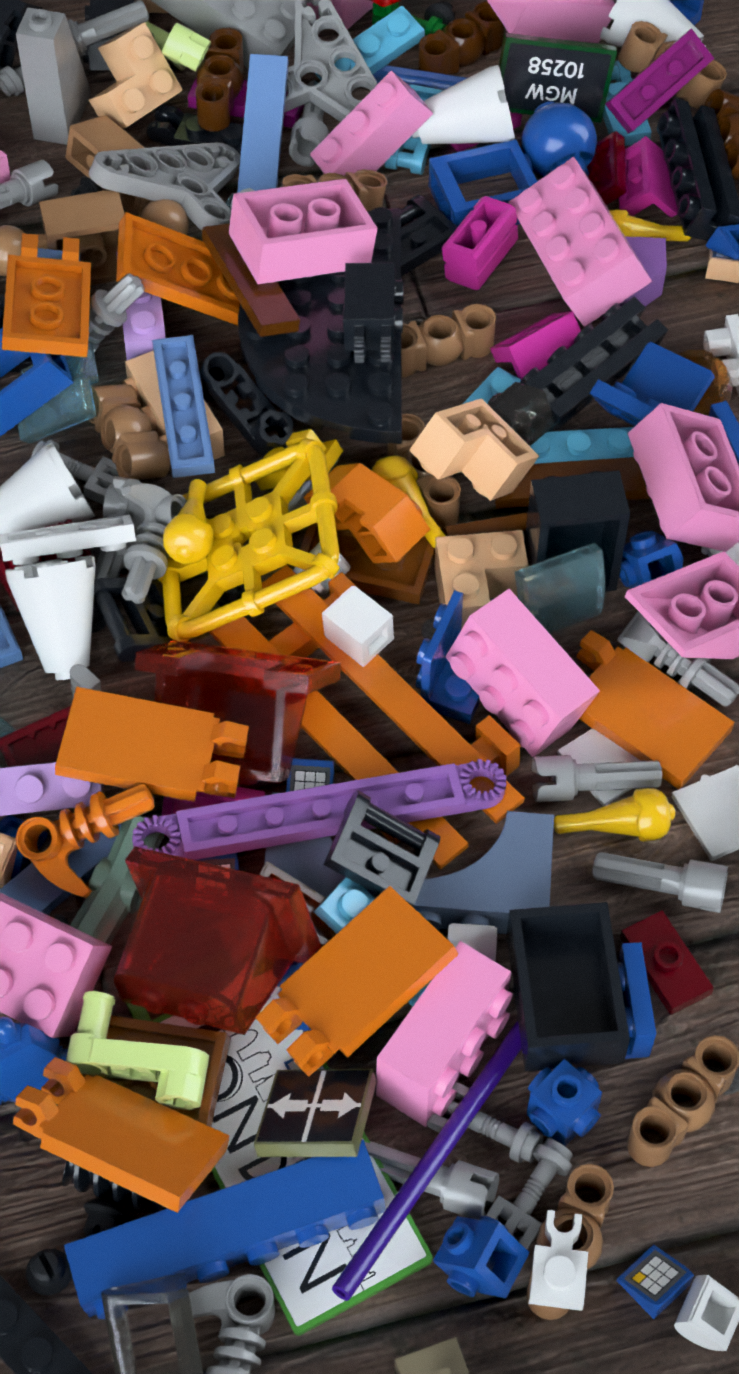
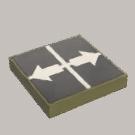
(316, 1113)

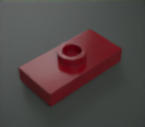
(608, 168)
(35, 742)
(668, 963)

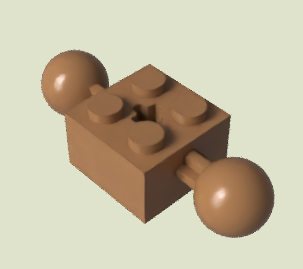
(94, 221)

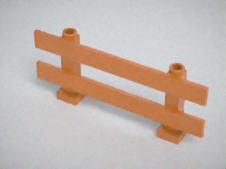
(392, 696)

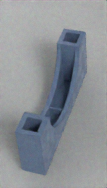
(504, 879)

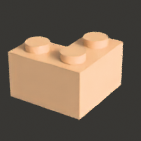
(141, 77)
(478, 444)
(478, 567)

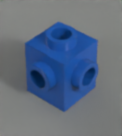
(648, 558)
(565, 1115)
(480, 1257)

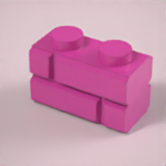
(480, 243)

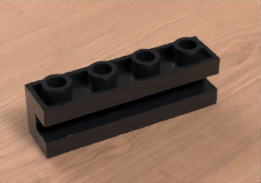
(698, 169)
(597, 354)

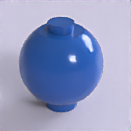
(558, 134)

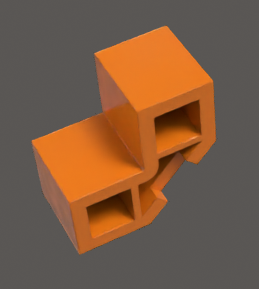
(375, 512)

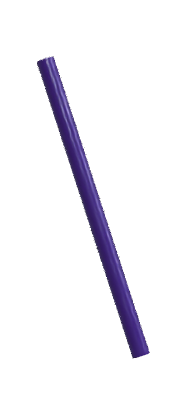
(427, 1167)

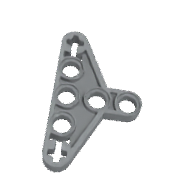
(319, 57)
(177, 173)

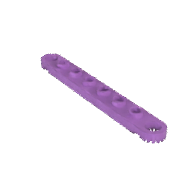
(320, 810)

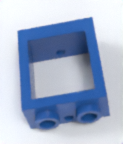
(472, 165)
(33, 388)

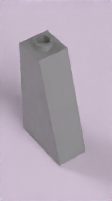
(51, 74)

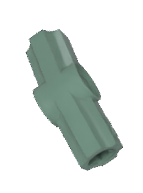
(113, 887)

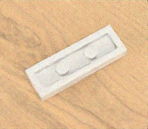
(67, 539)

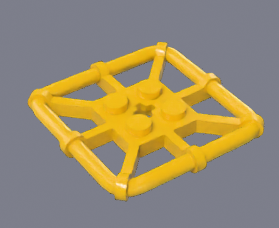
(270, 545)

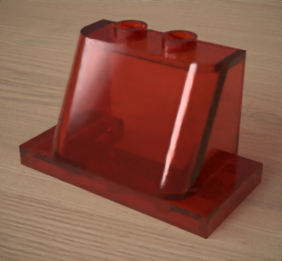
(242, 688)
(210, 940)

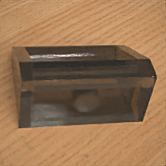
(162, 1290)

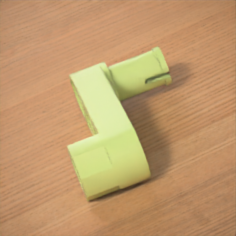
(181, 46)
(176, 1068)

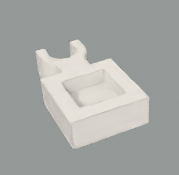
(557, 1270)

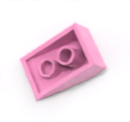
(695, 607)

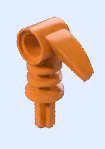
(73, 828)

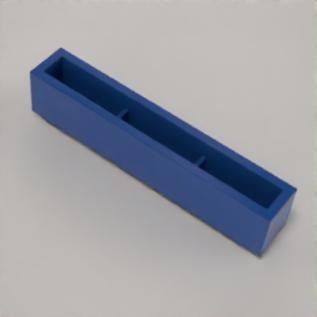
(230, 1227)

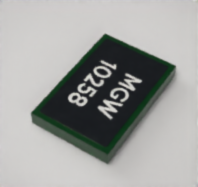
(555, 71)

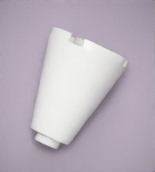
(657, 12)
(469, 112)
(41, 494)
(57, 610)

